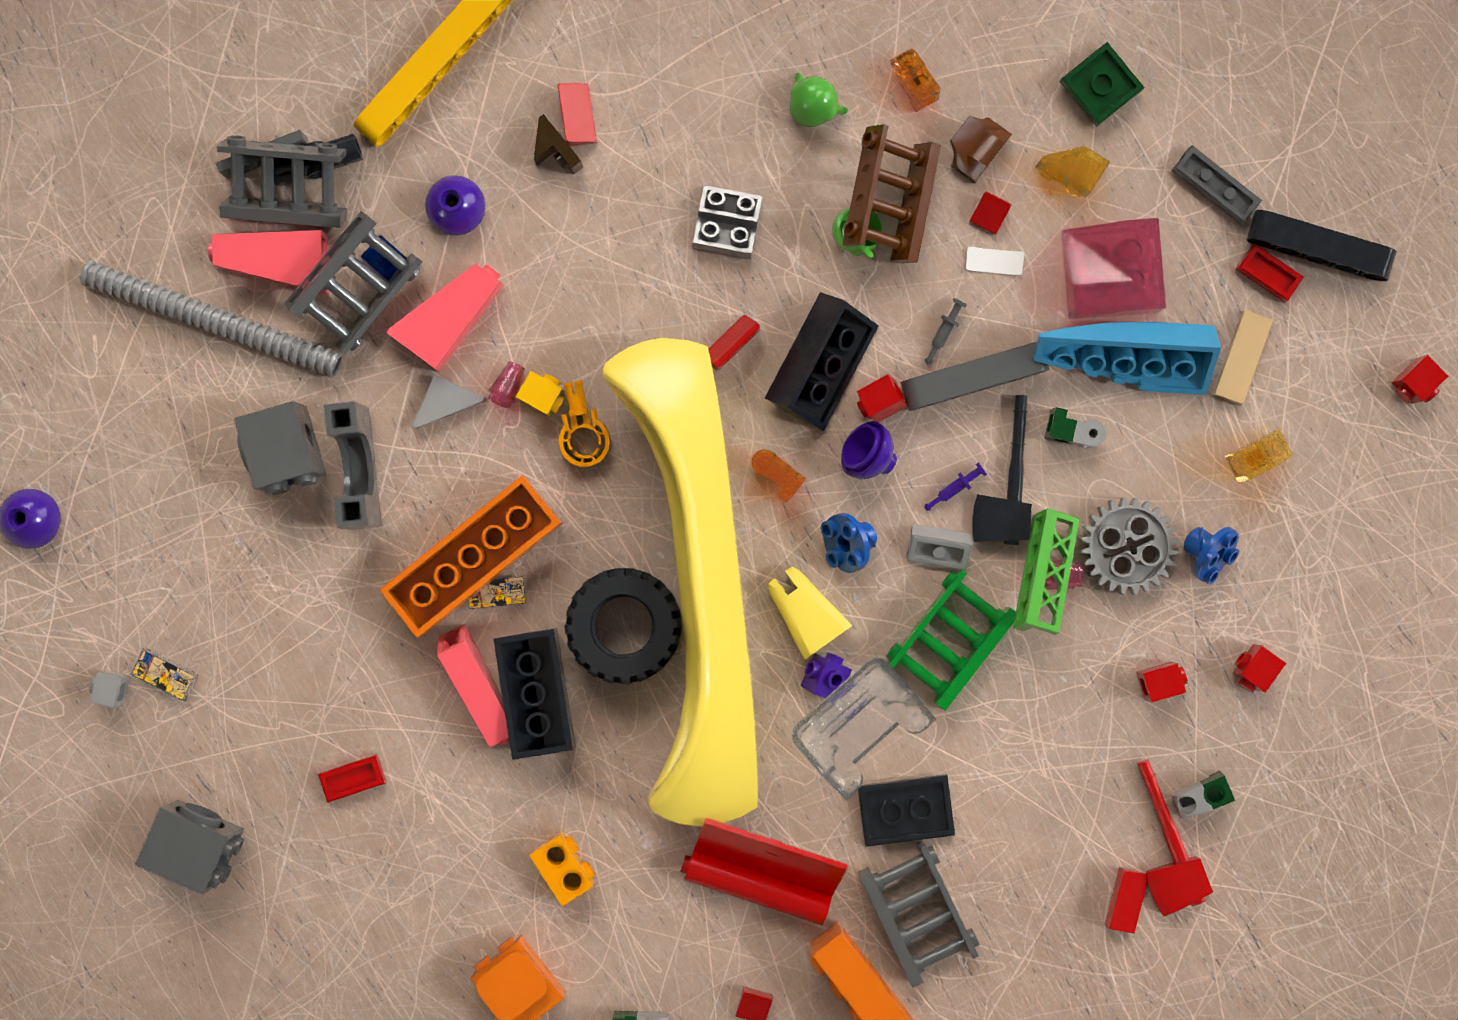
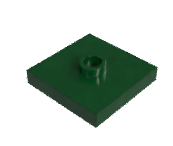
(1101, 84)

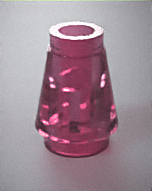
(507, 385)

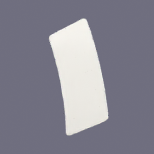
(995, 261)

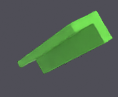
(1035, 571)

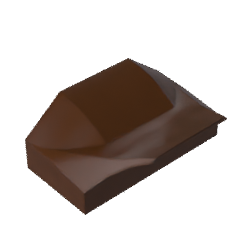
(977, 145)

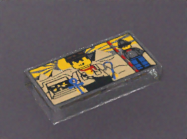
(501, 593)
(164, 674)

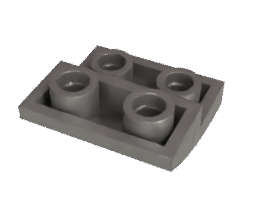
(727, 222)

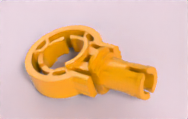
(578, 406)

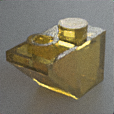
(1075, 168)
(1259, 456)

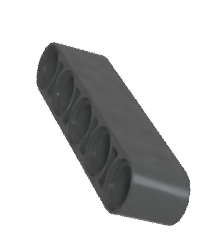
(971, 377)

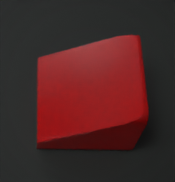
(990, 212)
(754, 1004)

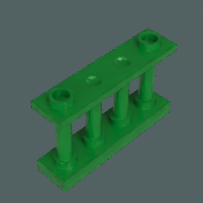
(981, 643)

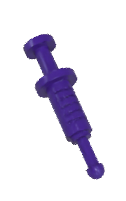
(956, 486)

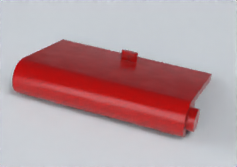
(763, 871)

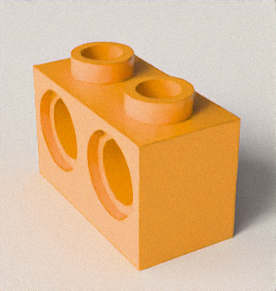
(555, 871)

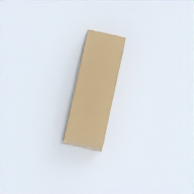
(1242, 357)

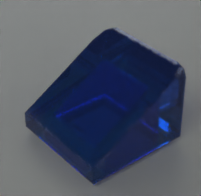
(378, 262)

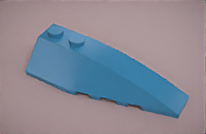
(1139, 353)

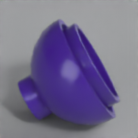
(462, 217)
(868, 451)
(41, 518)

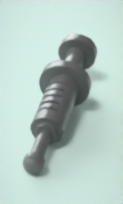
(945, 329)

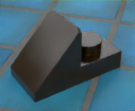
(550, 141)

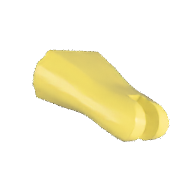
(807, 613)

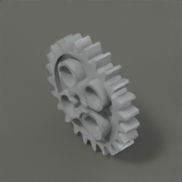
(1137, 570)

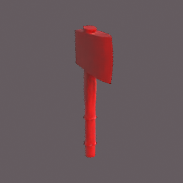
(1183, 880)

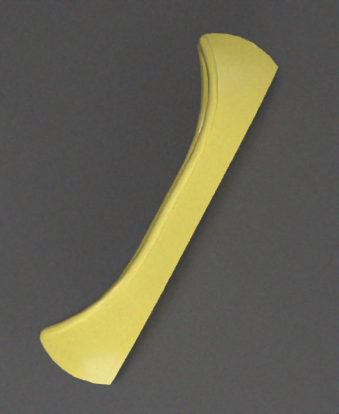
(714, 754)

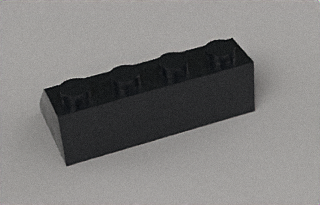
(822, 361)
(534, 693)

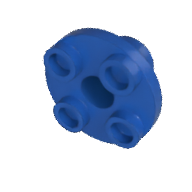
(847, 542)
(1211, 551)

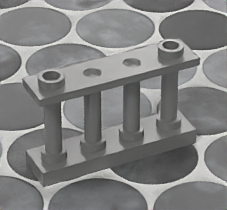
(268, 208)
(323, 277)
(902, 937)

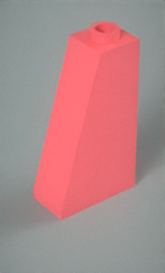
(270, 256)
(447, 317)
(474, 684)

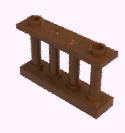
(916, 197)

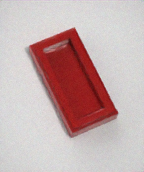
(1269, 273)
(352, 778)

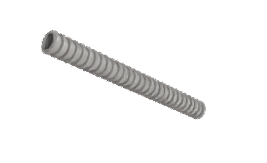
(202, 315)

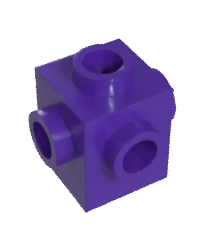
(825, 674)

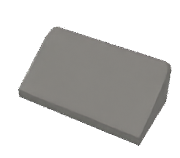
(939, 546)

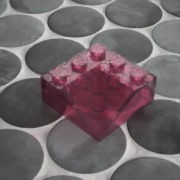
(1114, 269)

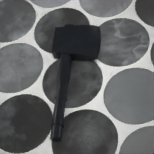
(1006, 518)

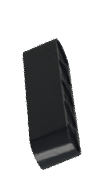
(1321, 245)

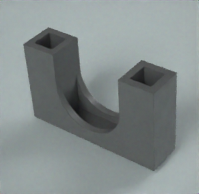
(352, 430)

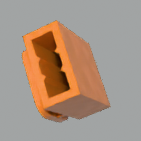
(516, 982)

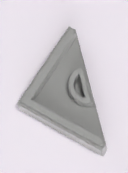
(444, 400)

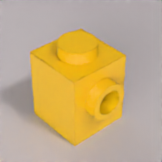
(542, 393)

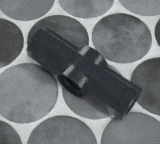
(312, 168)

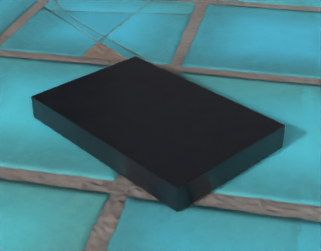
(906, 810)

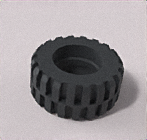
(584, 639)

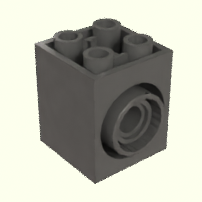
(279, 448)
(190, 846)

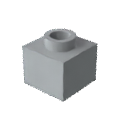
(109, 688)

